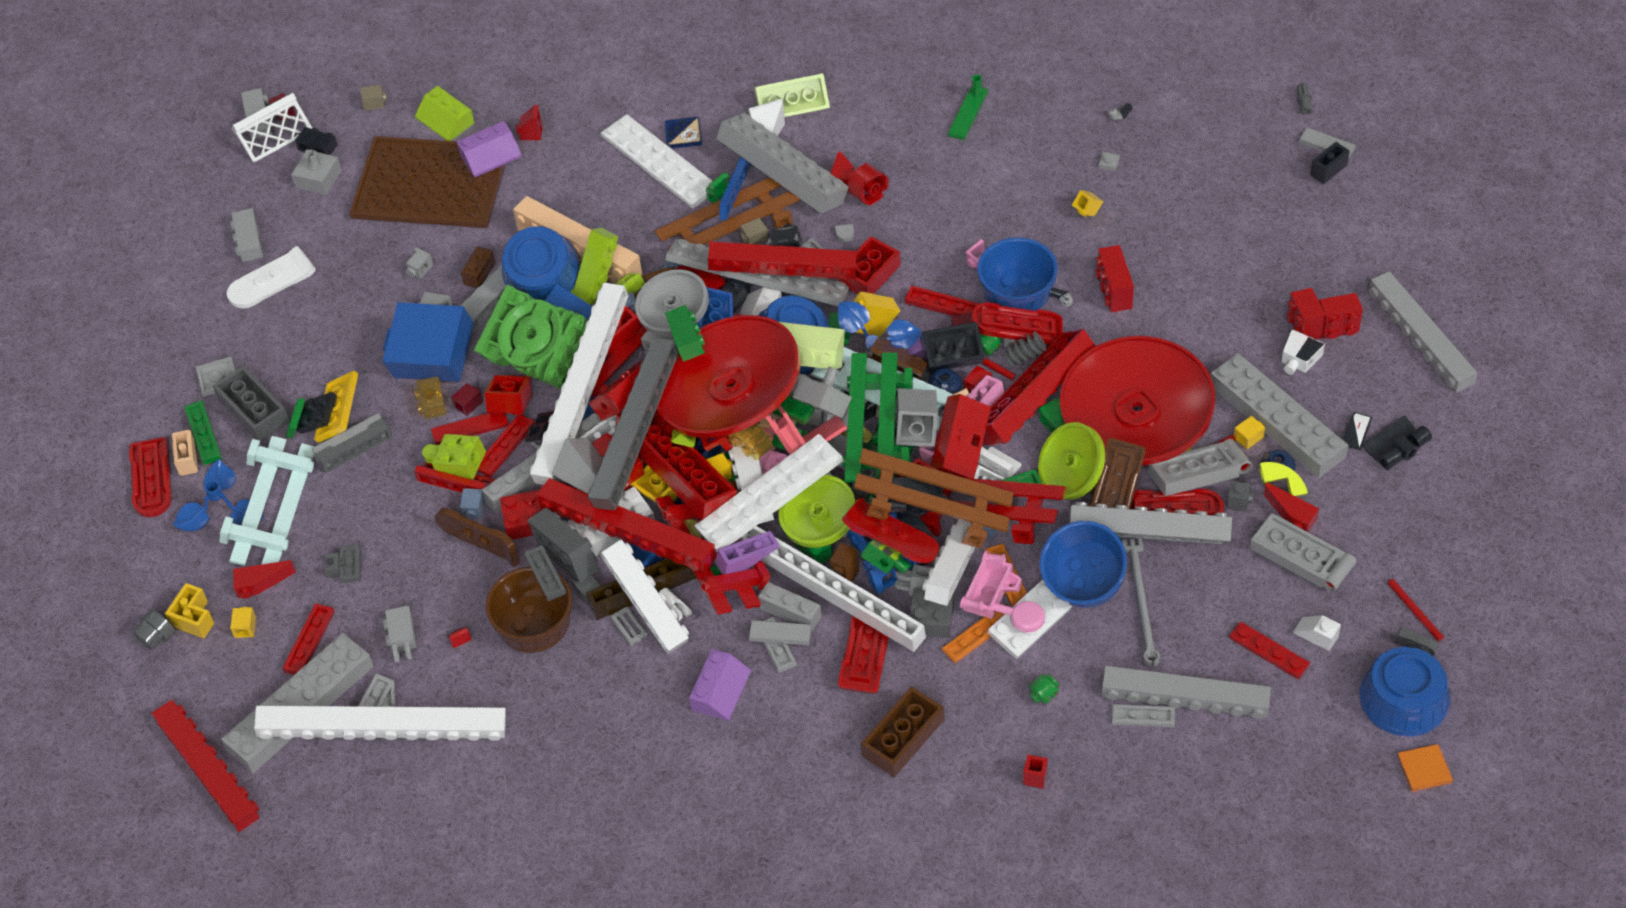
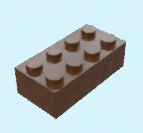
(902, 731)

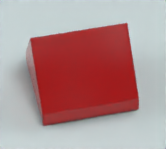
(459, 637)

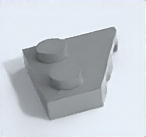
(379, 693)

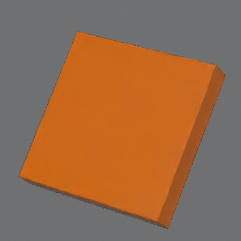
(1425, 767)

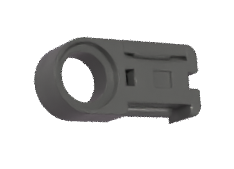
(1412, 639)

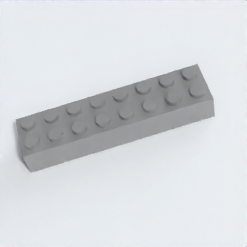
(782, 162)
(1281, 415)
(1157, 524)
(314, 685)

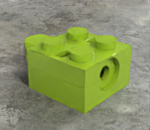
(456, 455)

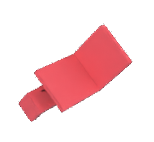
(791, 437)

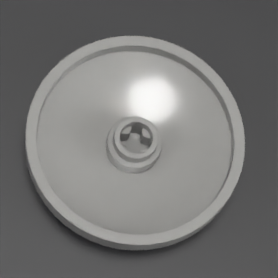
(669, 292)

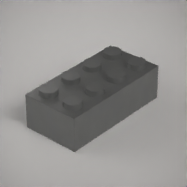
(251, 403)
(564, 544)

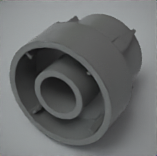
(153, 630)

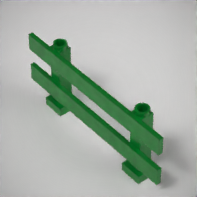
(887, 383)

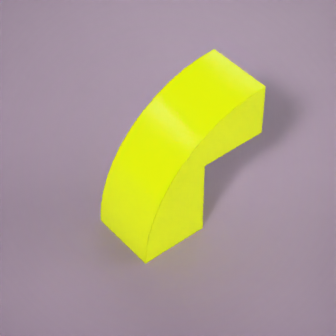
(1275, 472)

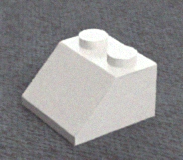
(759, 300)

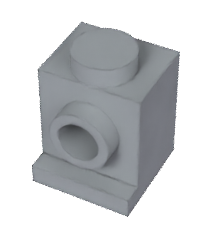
(419, 264)

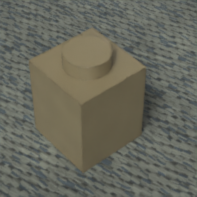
(373, 97)
(754, 232)

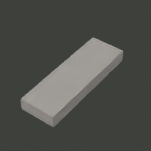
(1323, 141)
(780, 632)
(780, 653)
(1143, 715)

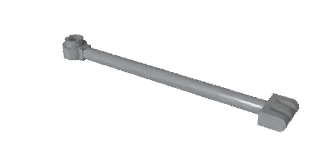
(1150, 649)

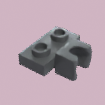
(345, 565)

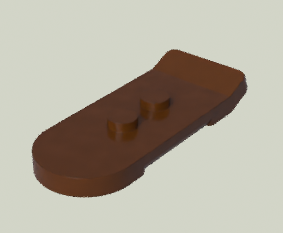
(1119, 474)
(477, 535)

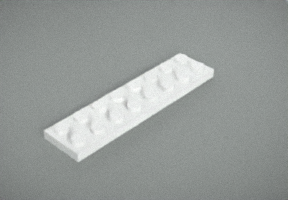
(658, 160)
(769, 493)

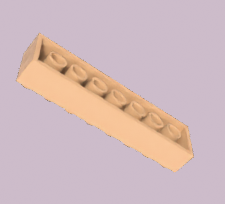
(532, 213)

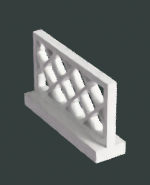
(261, 117)

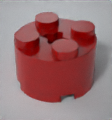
(869, 180)

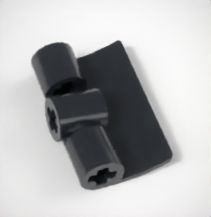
(1397, 443)
(900, 507)

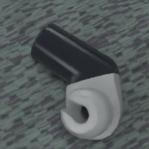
(1122, 114)
(1063, 296)

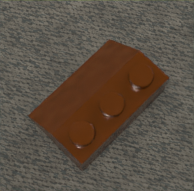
(904, 359)

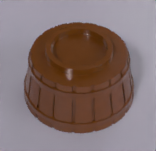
(524, 615)

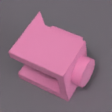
(974, 254)

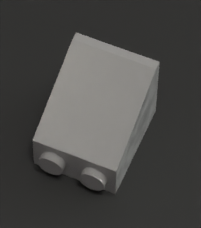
(916, 417)
(578, 463)

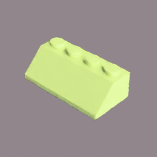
(798, 94)
(818, 345)

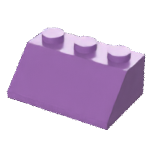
(488, 149)
(719, 685)

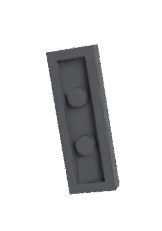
(545, 573)

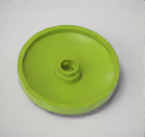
(1073, 459)
(817, 513)

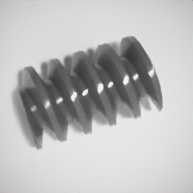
(1026, 350)

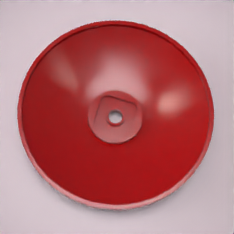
(741, 351)
(1146, 374)

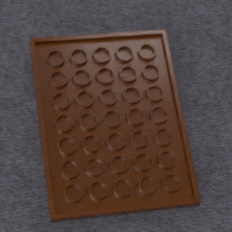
(423, 185)

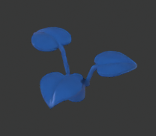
(854, 315)
(218, 478)

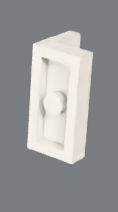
(998, 462)

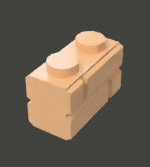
(184, 452)

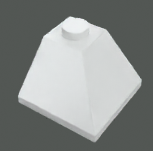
(769, 115)

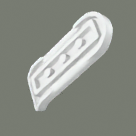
(270, 279)

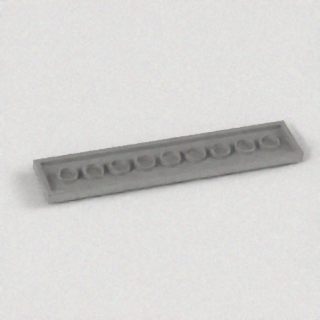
(808, 287)

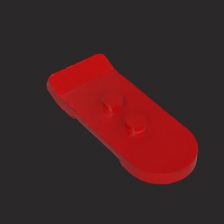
(1016, 322)
(150, 476)
(1191, 501)
(892, 533)
(863, 658)

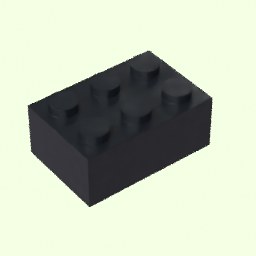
(952, 347)

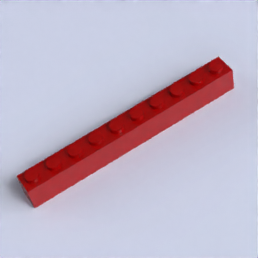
(628, 526)

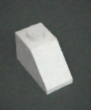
(1318, 630)

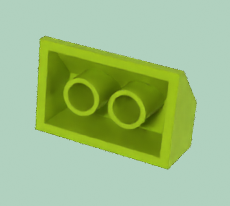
(444, 114)

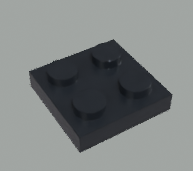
(316, 413)

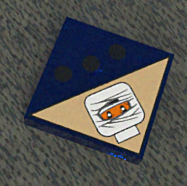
(683, 132)

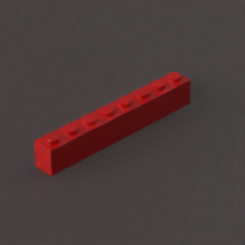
(782, 260)
(206, 766)

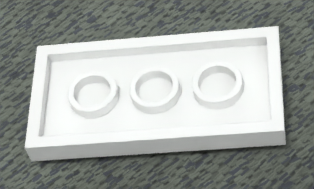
(1018, 642)

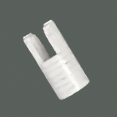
(676, 604)

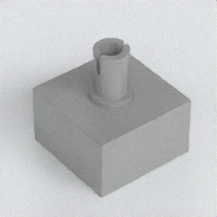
(316, 172)
(822, 394)

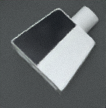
(1301, 352)

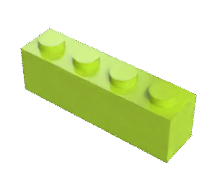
(595, 264)

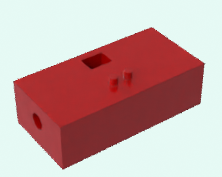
(614, 397)
(960, 436)

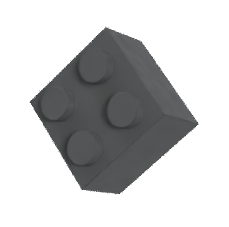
(934, 616)

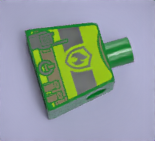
(885, 557)

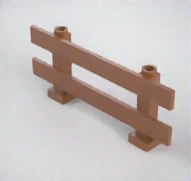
(768, 206)
(975, 515)

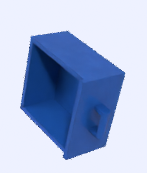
(428, 341)

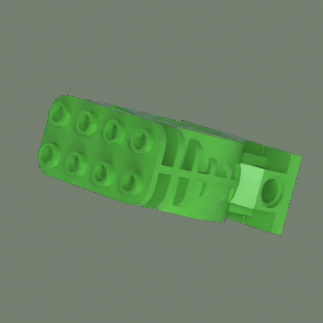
(511, 341)

